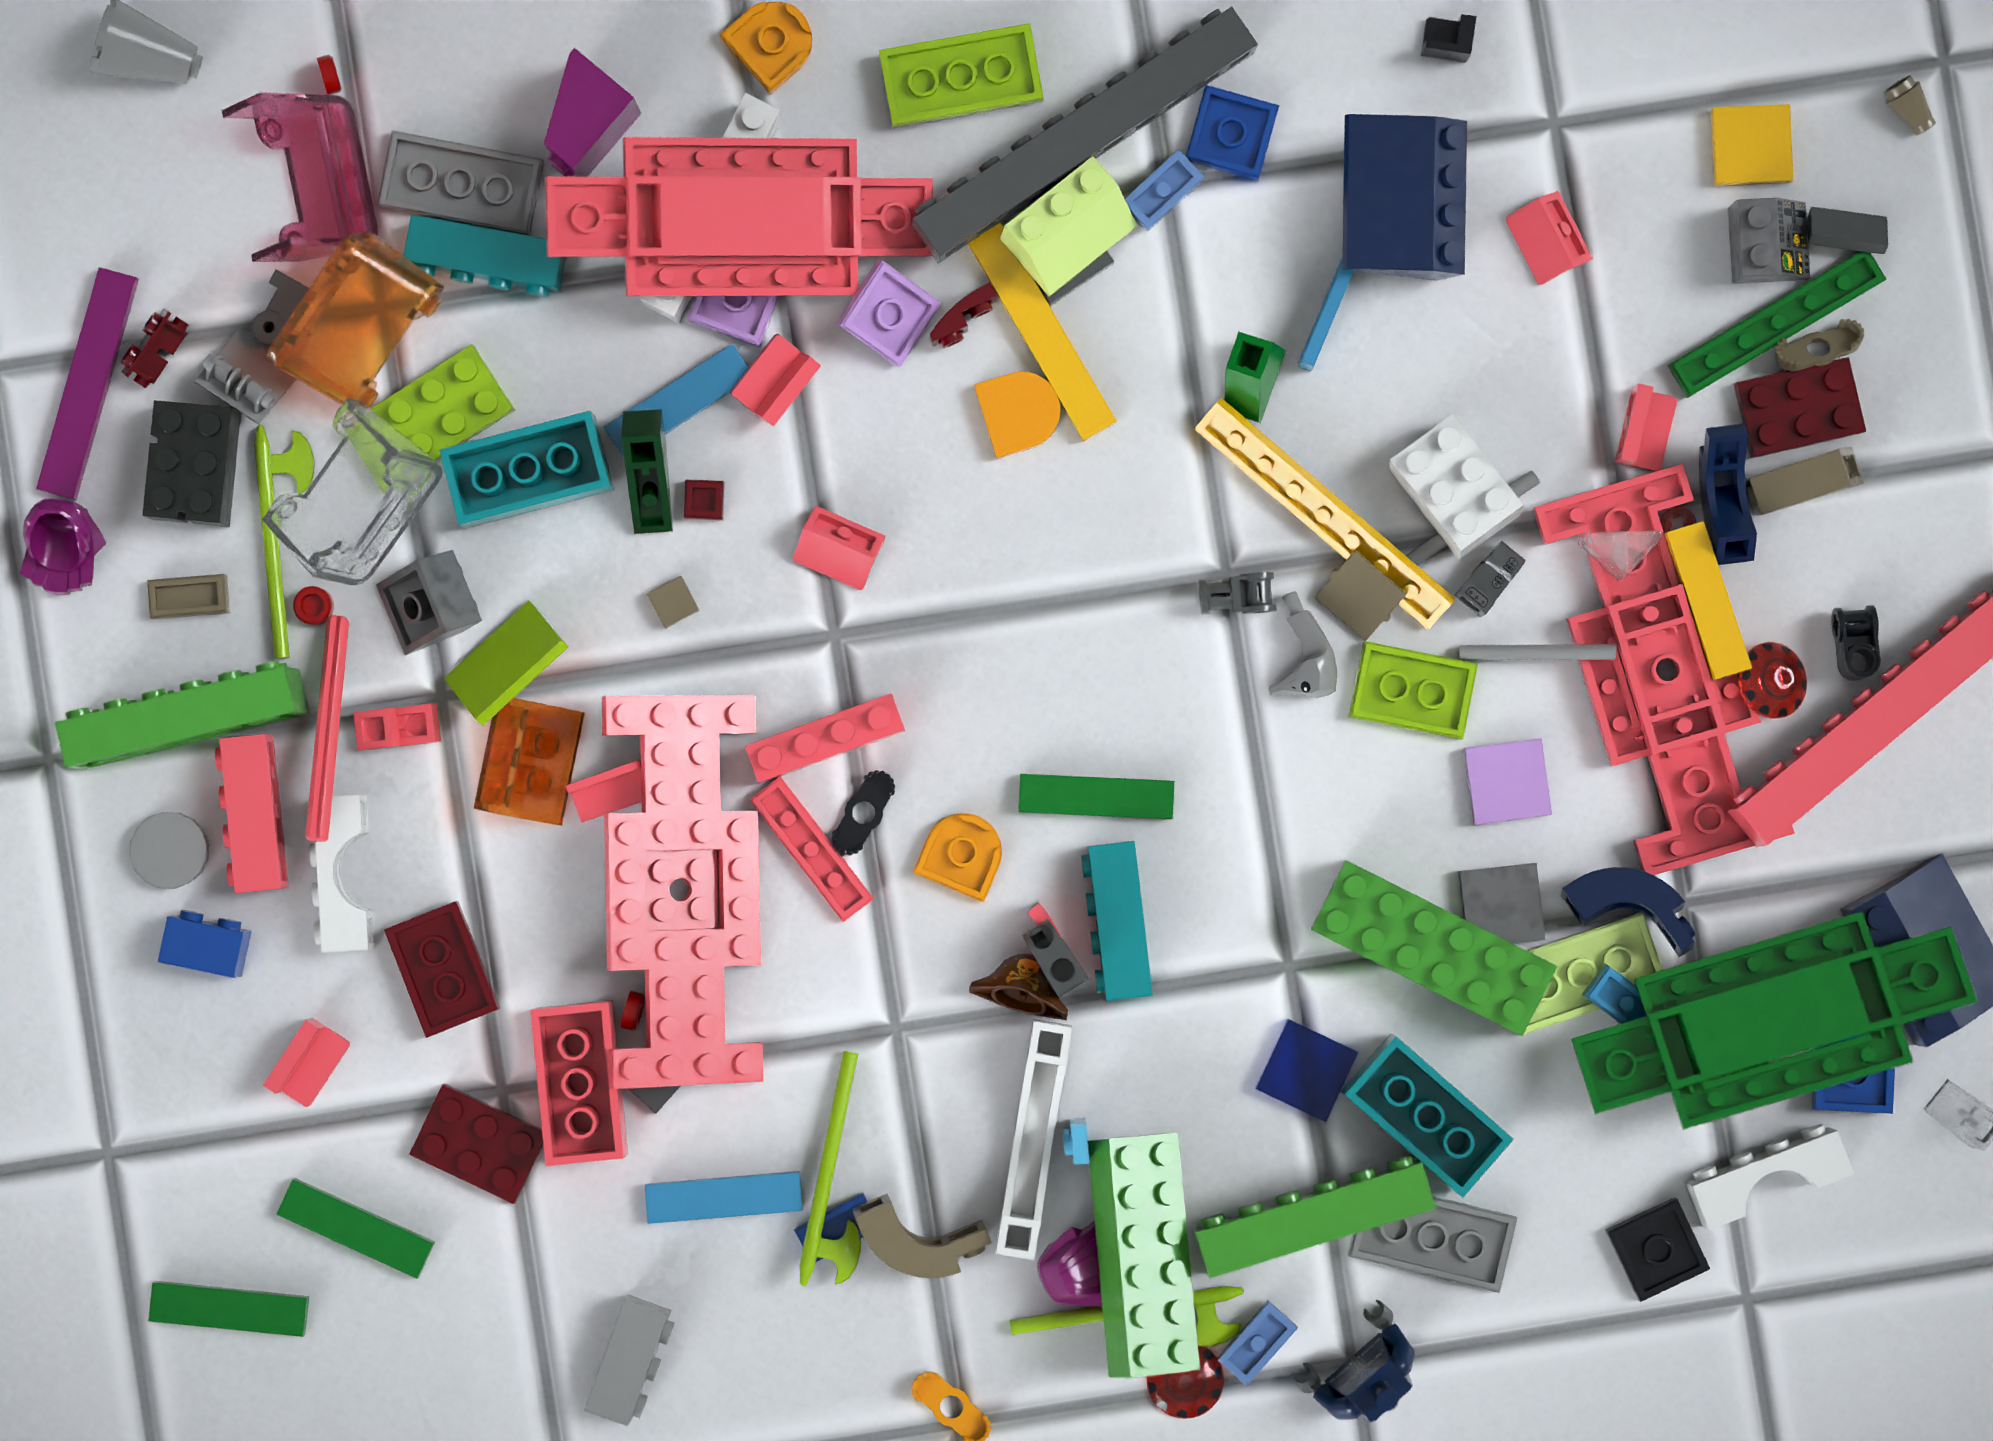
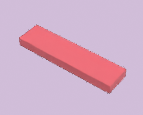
(811, 849)

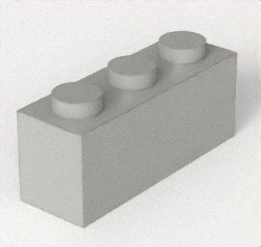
(629, 1360)

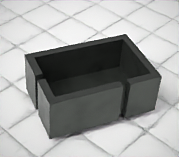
(191, 463)

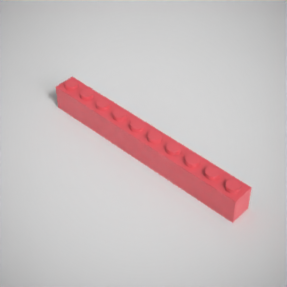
(1869, 725)

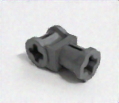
(1241, 594)

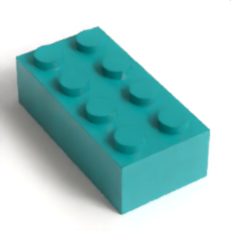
(526, 469)
(1427, 1115)

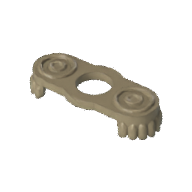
(1840, 340)

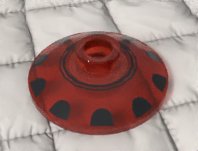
(1761, 684)
(1189, 1401)

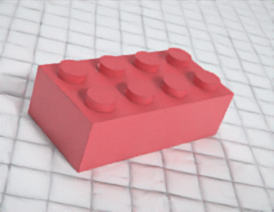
(577, 1108)

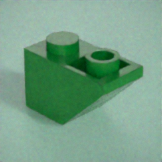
(1252, 375)

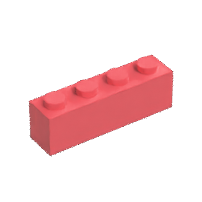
(825, 738)
(252, 813)

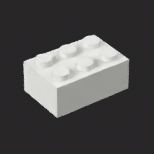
(1455, 486)

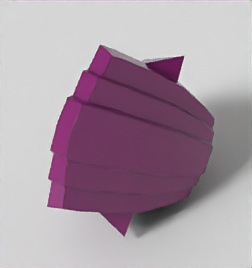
(60, 546)
(1071, 1268)

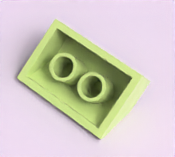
(1069, 226)

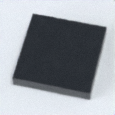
(1657, 1249)

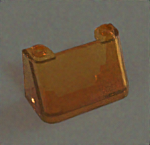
(353, 318)

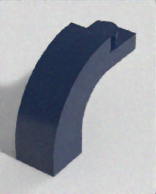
(1724, 494)
(1635, 890)

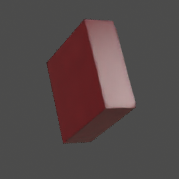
(704, 499)

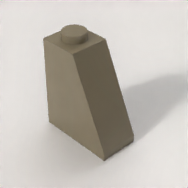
(1805, 481)

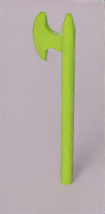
(300, 464)
(845, 1250)
(1208, 1326)

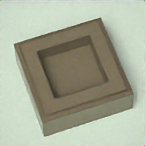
(673, 602)

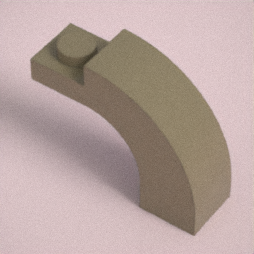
(913, 1253)

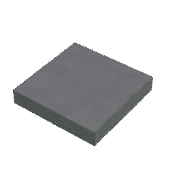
(1504, 901)

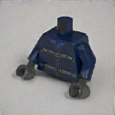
(1371, 1378)

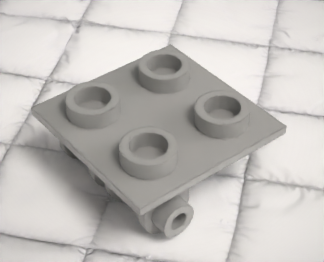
(244, 377)

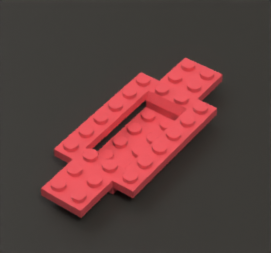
(736, 216)

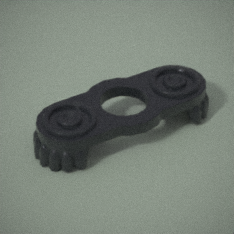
(852, 835)

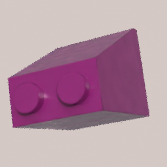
(587, 117)

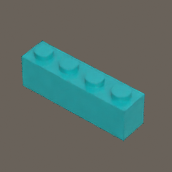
(483, 254)
(1119, 921)

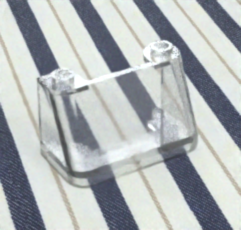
(357, 499)

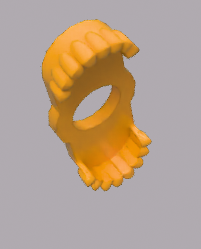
(970, 1423)

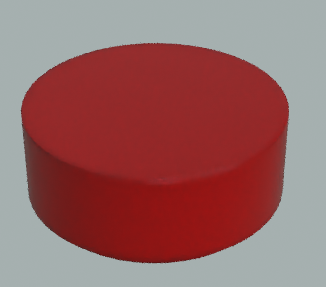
(329, 74)
(313, 605)
(632, 1011)

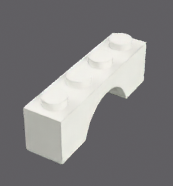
(342, 921)
(1723, 1193)

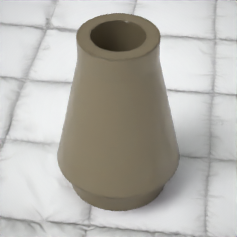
(1910, 104)

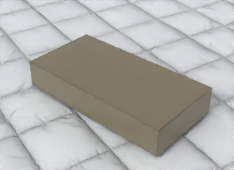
(188, 596)

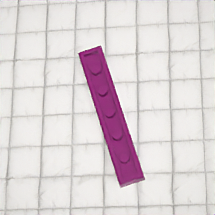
(87, 383)

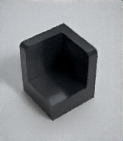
(1449, 38)

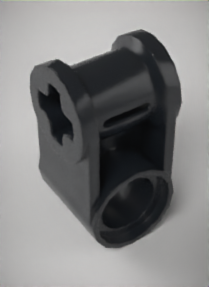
(1856, 638)

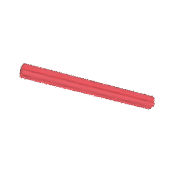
(327, 729)

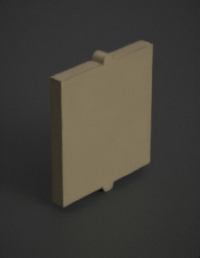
(1360, 595)

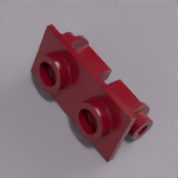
(159, 334)

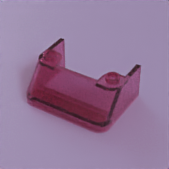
(323, 170)

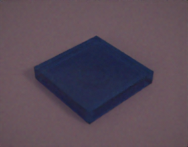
(1306, 1070)

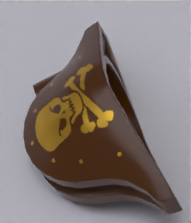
(1021, 987)

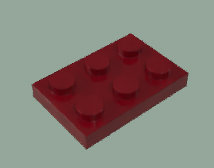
(1800, 408)
(442, 969)
(478, 1143)

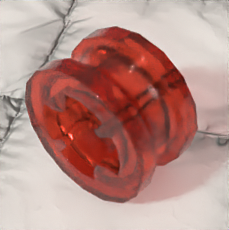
(1676, 512)

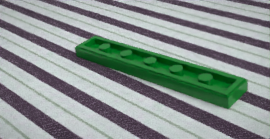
(1776, 321)

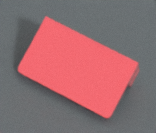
(1548, 237)
(774, 379)
(1645, 428)
(838, 547)
(607, 791)
(307, 1062)

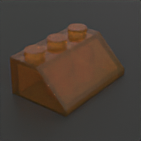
(529, 761)

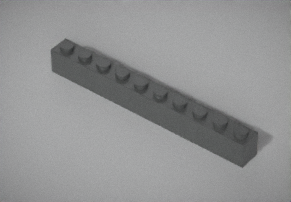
(1087, 132)

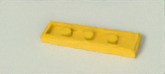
(1708, 601)

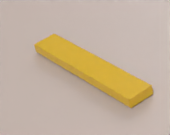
(1043, 335)

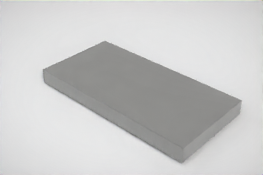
(460, 183)
(1447, 1243)

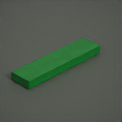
(1096, 796)
(355, 1228)
(228, 1308)

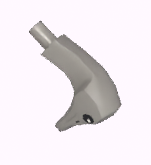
(1318, 670)

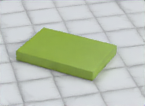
(505, 663)
(1413, 690)

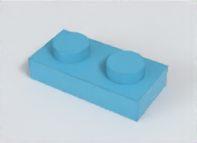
(1076, 1141)

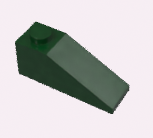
(647, 470)

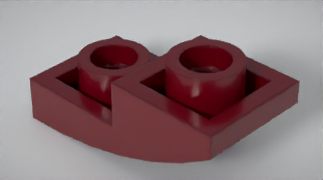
(953, 324)

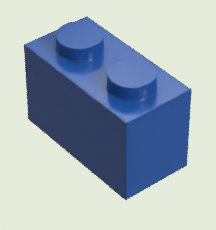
(204, 945)

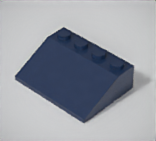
(1404, 195)
(1923, 903)

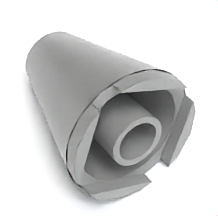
(142, 48)

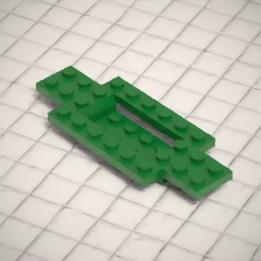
(1768, 1006)

